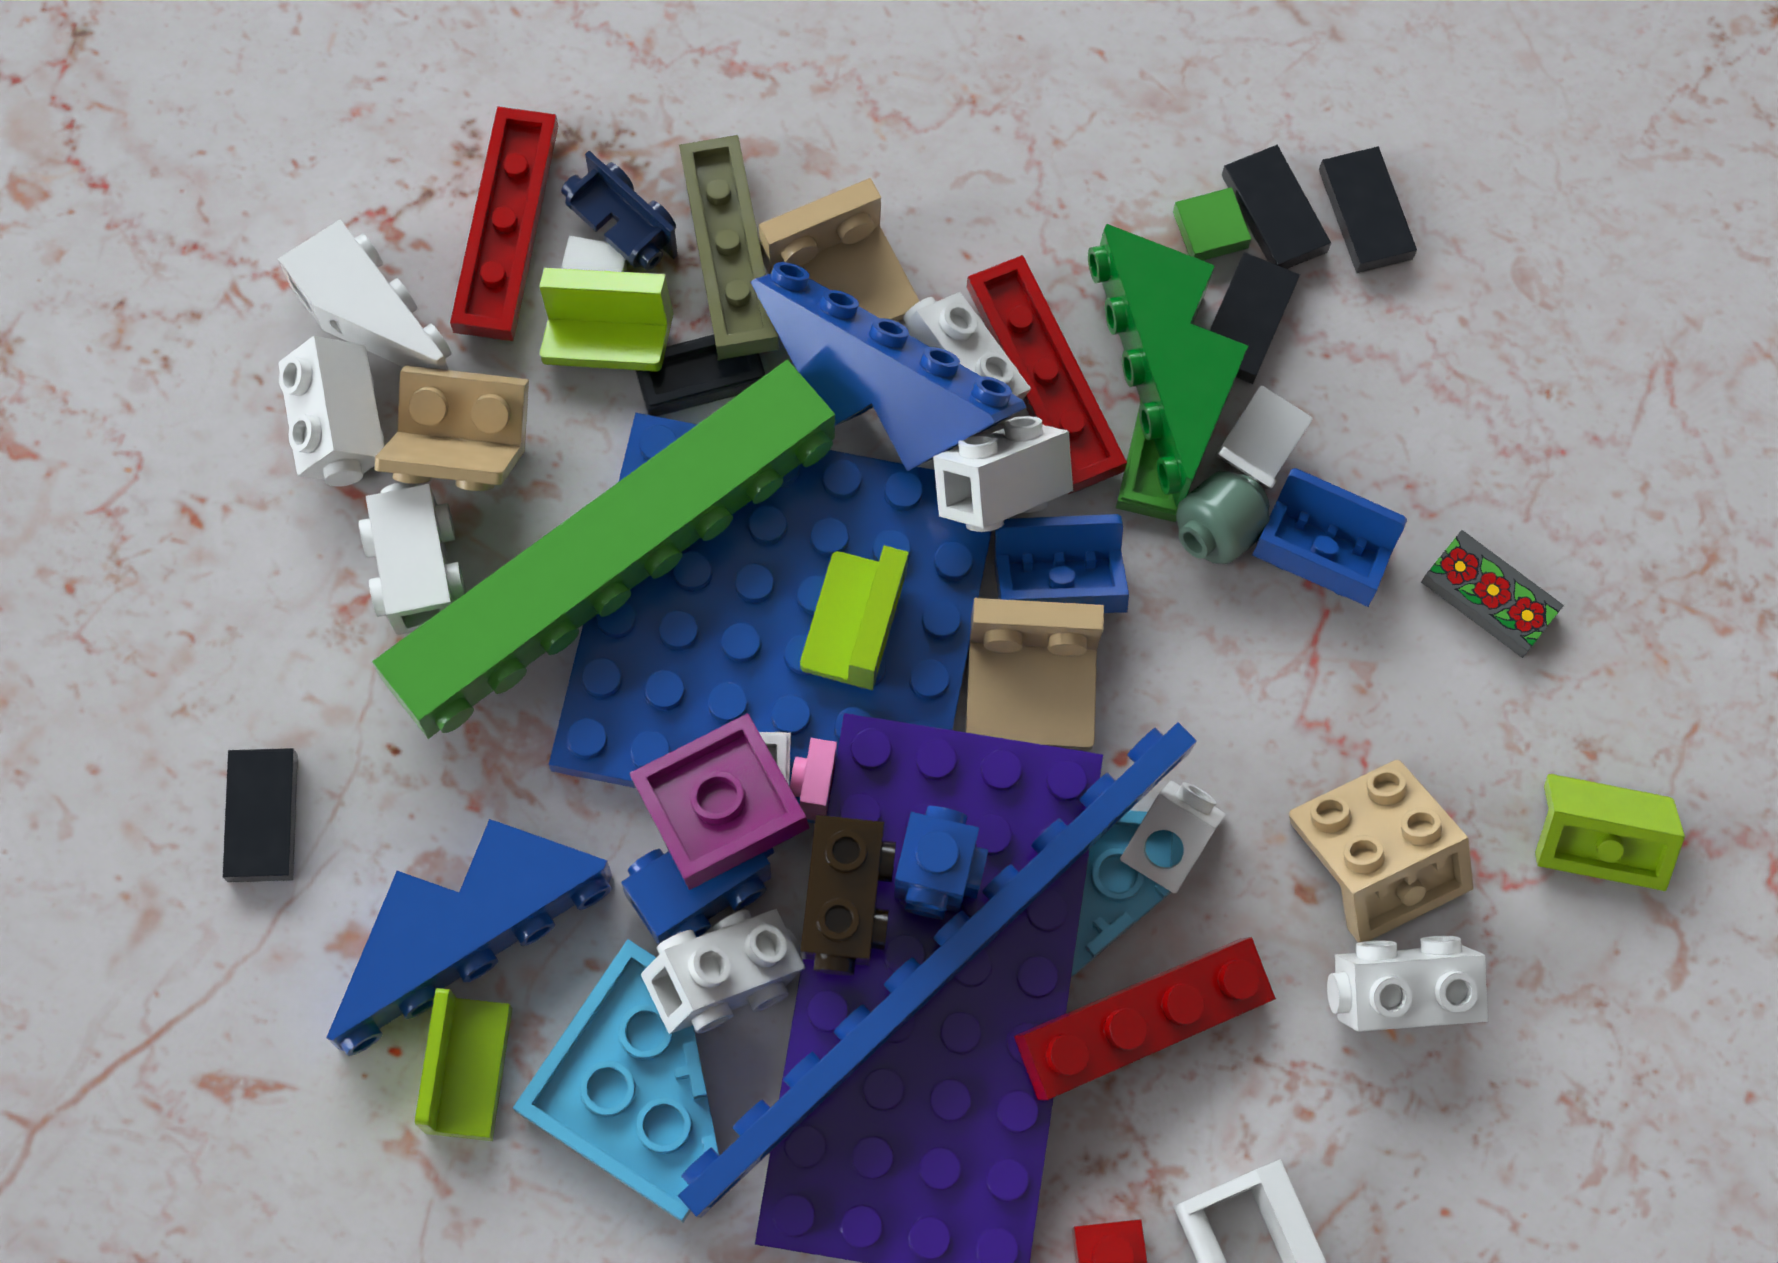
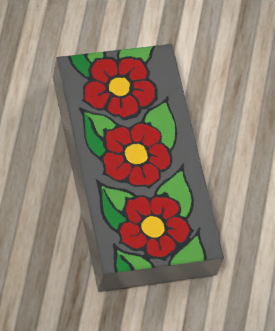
(1492, 593)

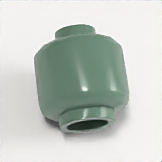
(1223, 516)

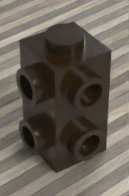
(842, 894)

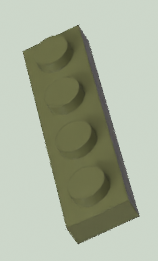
(727, 245)

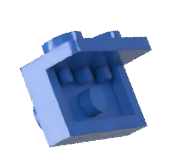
(1330, 536)
(1062, 560)

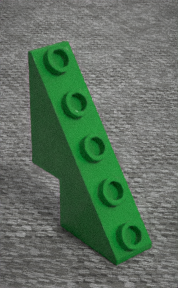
(1175, 365)

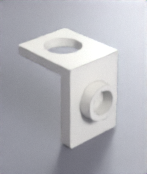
(1264, 437)
(1186, 813)

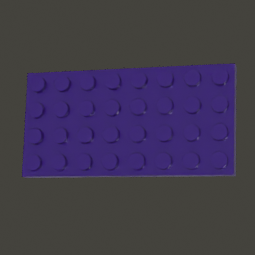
(940, 1130)

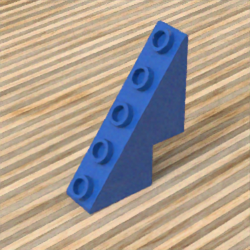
(874, 363)
(438, 935)

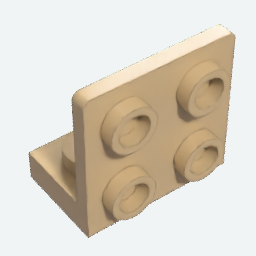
(842, 249)
(456, 428)
(1034, 671)
(1386, 848)

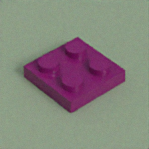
(719, 801)

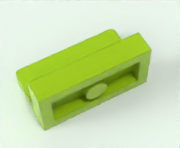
(605, 319)
(854, 617)
(1609, 832)
(463, 1067)

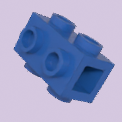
(939, 863)
(668, 905)

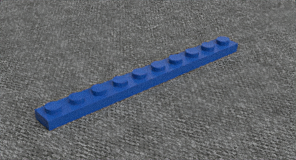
(916, 984)

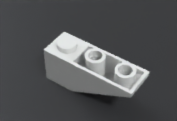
(354, 301)

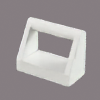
(1277, 1206)

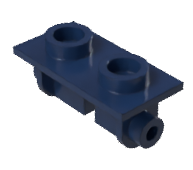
(640, 226)

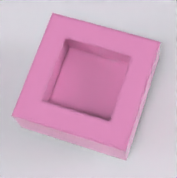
(814, 776)

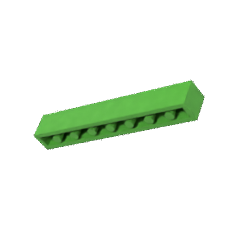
(607, 550)

